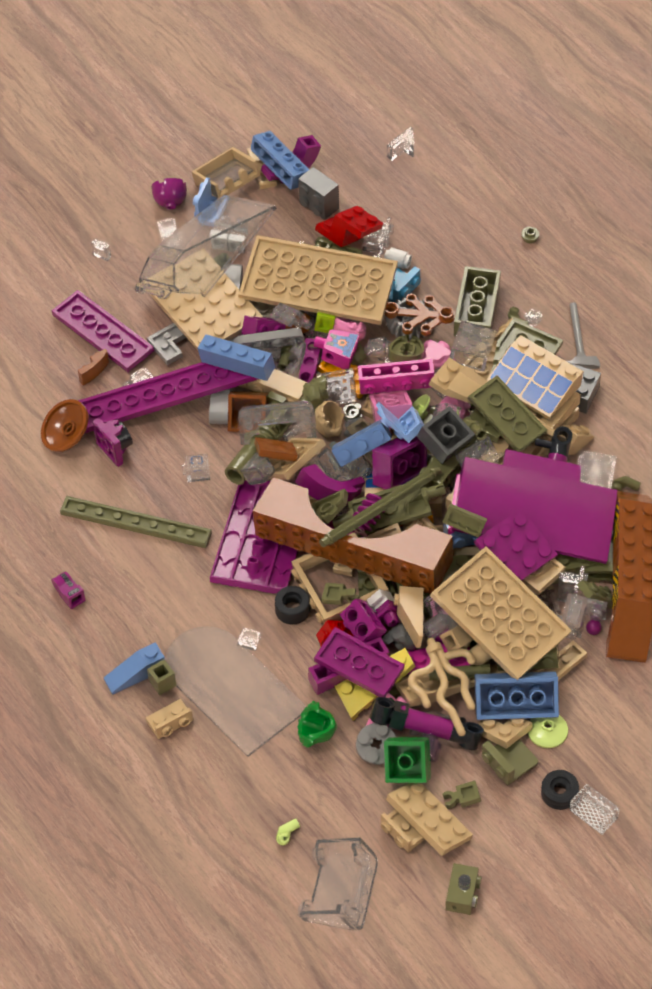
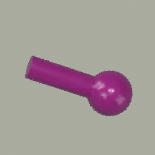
(593, 627)

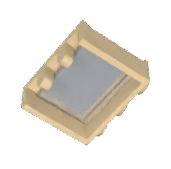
(227, 172)

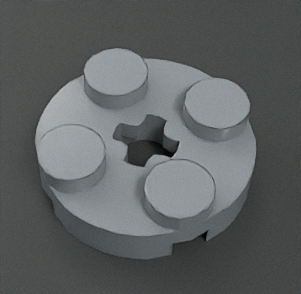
(365, 739)

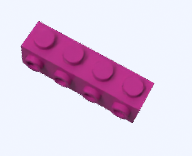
(395, 376)

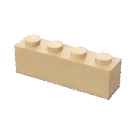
(279, 383)

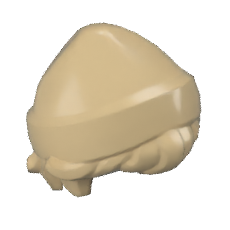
(329, 419)

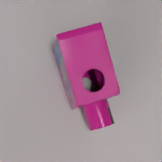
(338, 347)

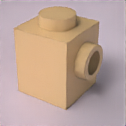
(456, 638)

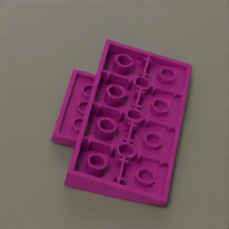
(567, 512)

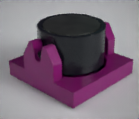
(112, 439)

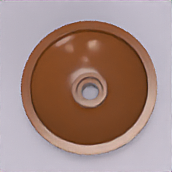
(64, 425)

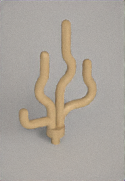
(439, 663)

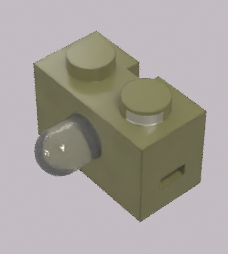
(462, 889)

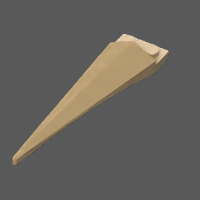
(461, 381)
(432, 686)

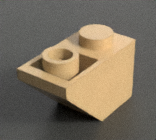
(580, 437)

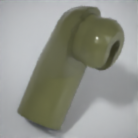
(359, 356)
(625, 481)

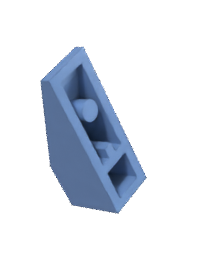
(133, 669)

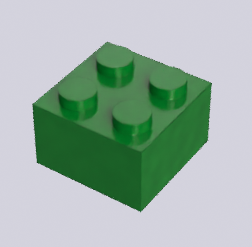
(407, 760)

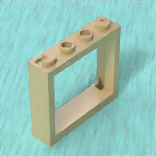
(308, 561)

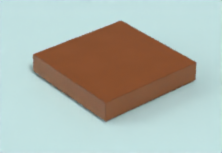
(275, 449)

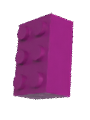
(398, 462)

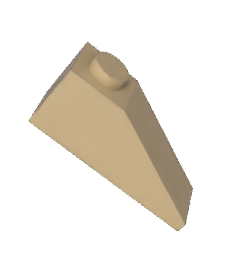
(410, 611)

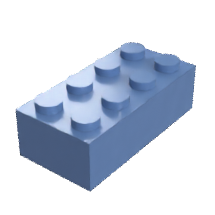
(507, 698)

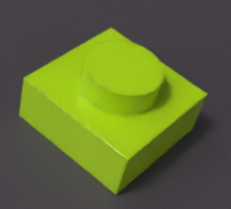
(324, 322)

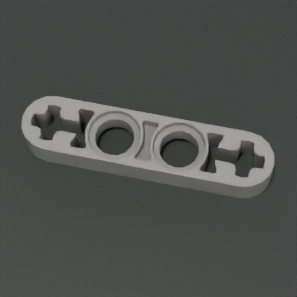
(271, 339)

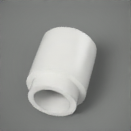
(404, 258)

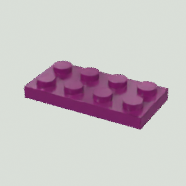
(359, 662)

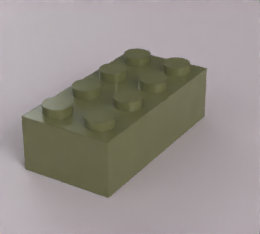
(478, 297)

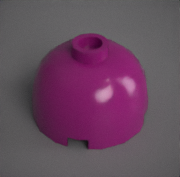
(169, 193)

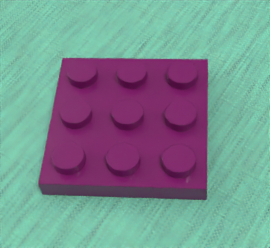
(518, 544)

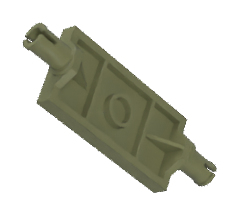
(406, 510)

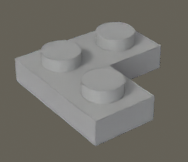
(165, 341)

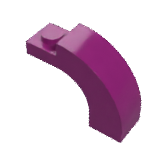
(305, 150)
(321, 485)

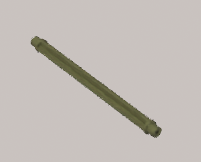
(380, 506)

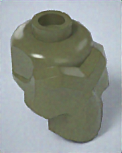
(315, 391)

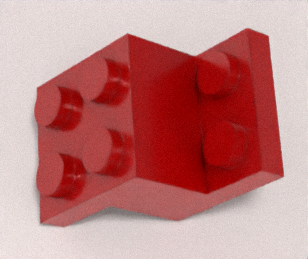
(349, 226)

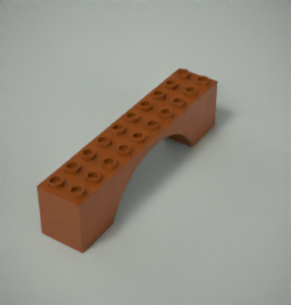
(411, 558)

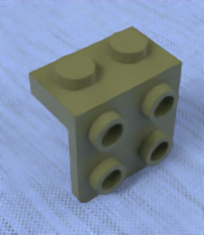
(510, 762)

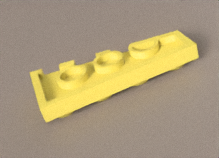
(357, 698)

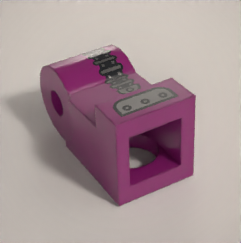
(68, 590)

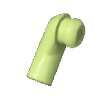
(285, 830)

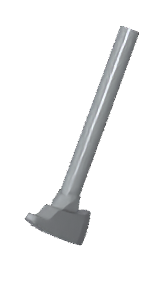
(581, 359)

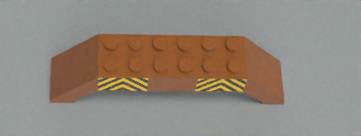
(632, 579)

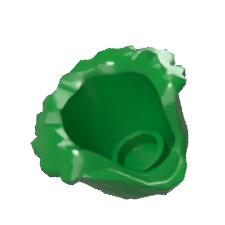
(315, 725)

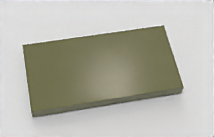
(507, 414)

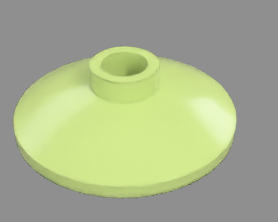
(421, 405)
(551, 736)

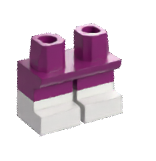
(383, 606)

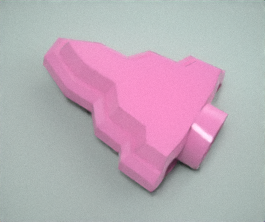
(437, 351)

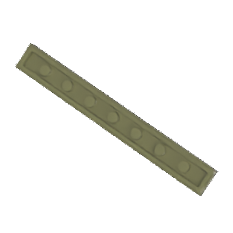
(136, 522)

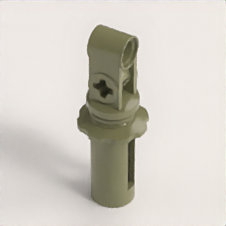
(233, 470)

